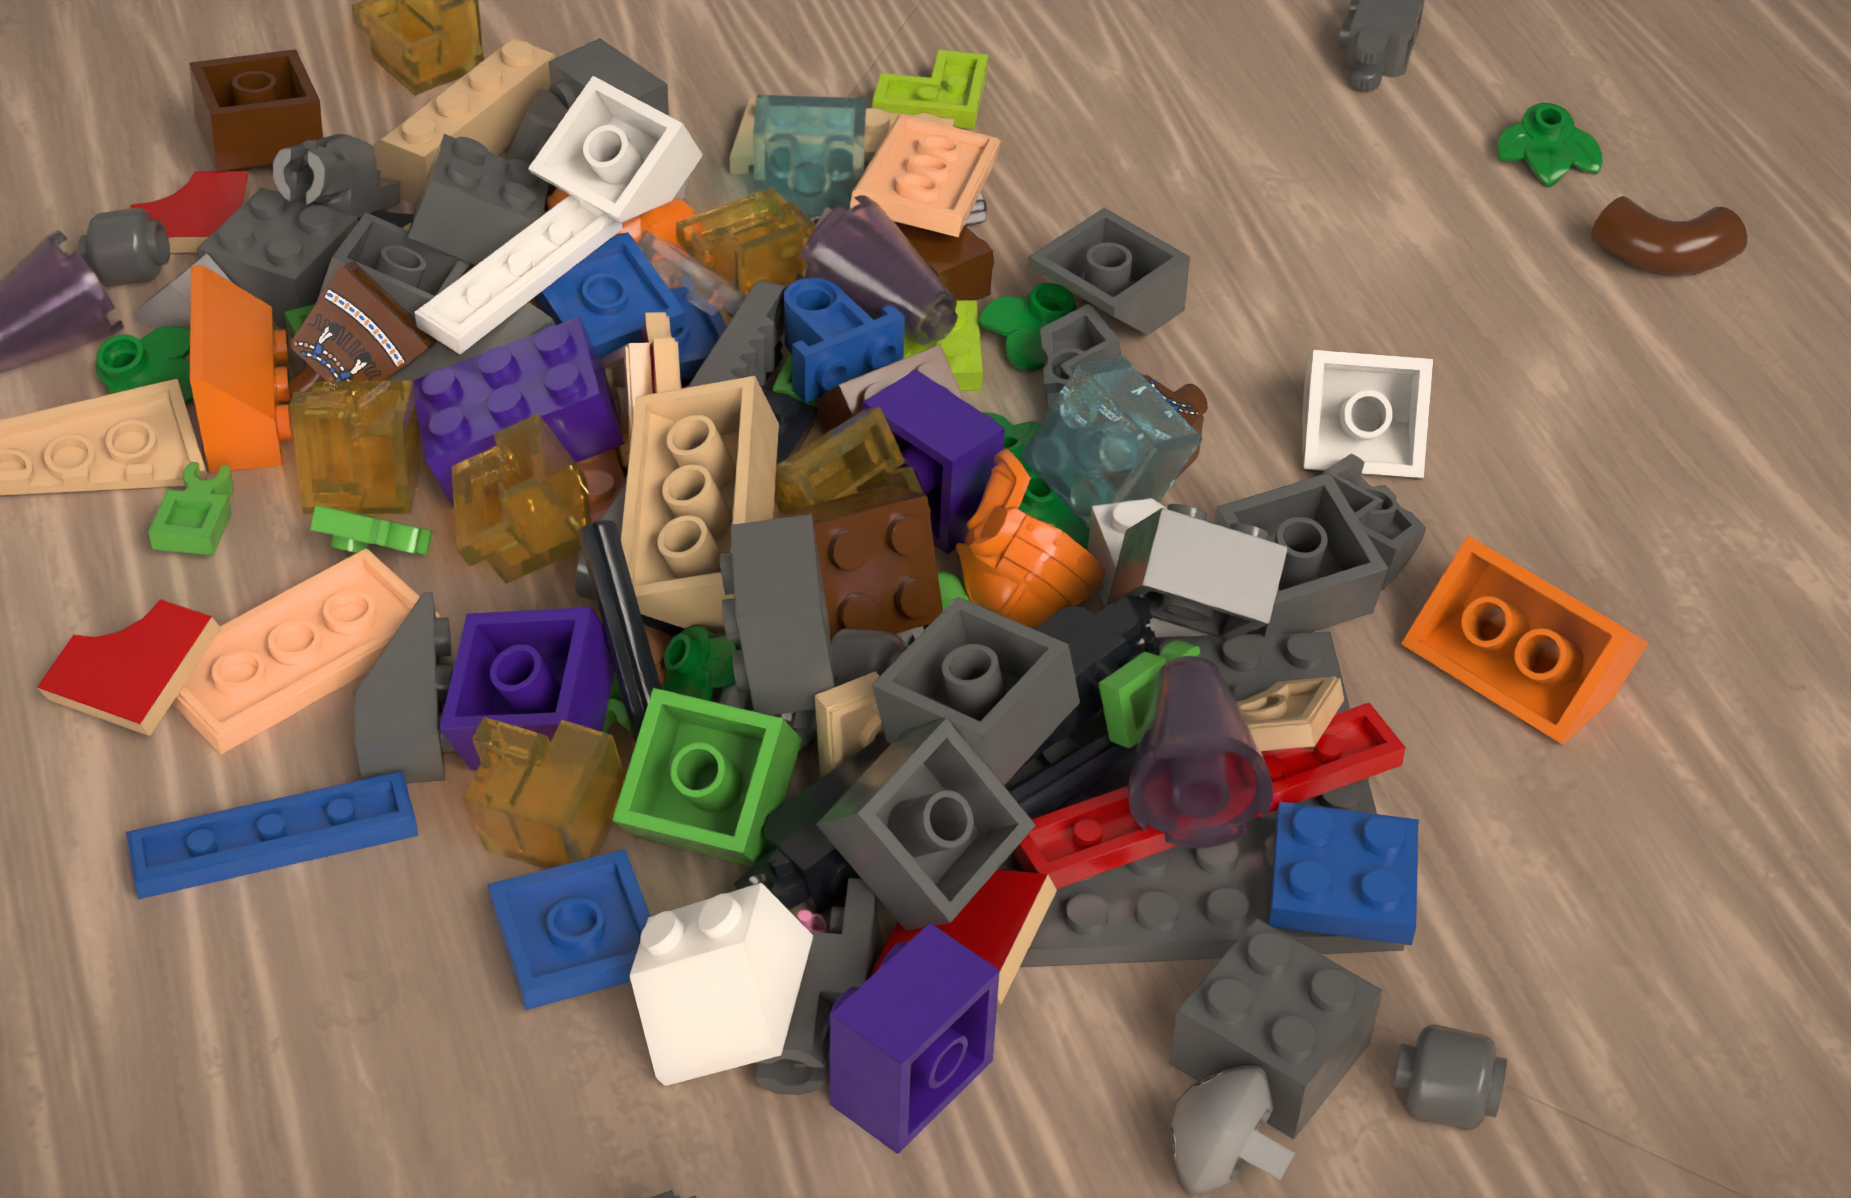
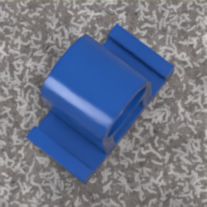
(835, 337)

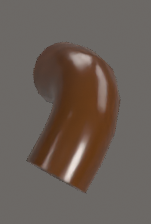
(1669, 245)

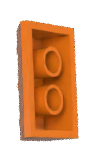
(237, 375)
(1523, 642)

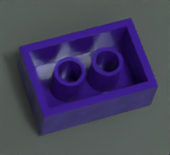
(541, 374)

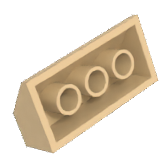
(480, 105)
(694, 470)

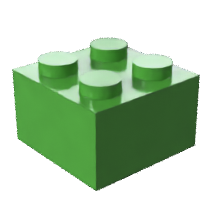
(706, 777)

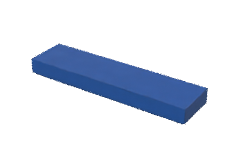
(270, 834)

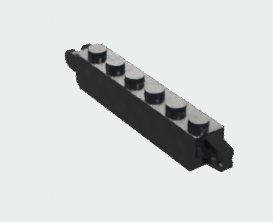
(808, 866)

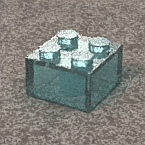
(809, 149)
(1109, 439)

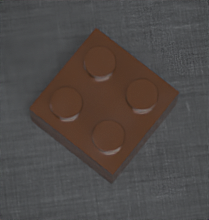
(254, 107)
(876, 559)

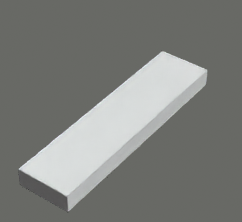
(515, 273)

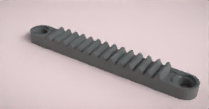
(740, 352)

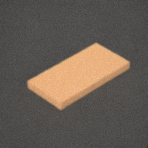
(928, 174)
(294, 650)

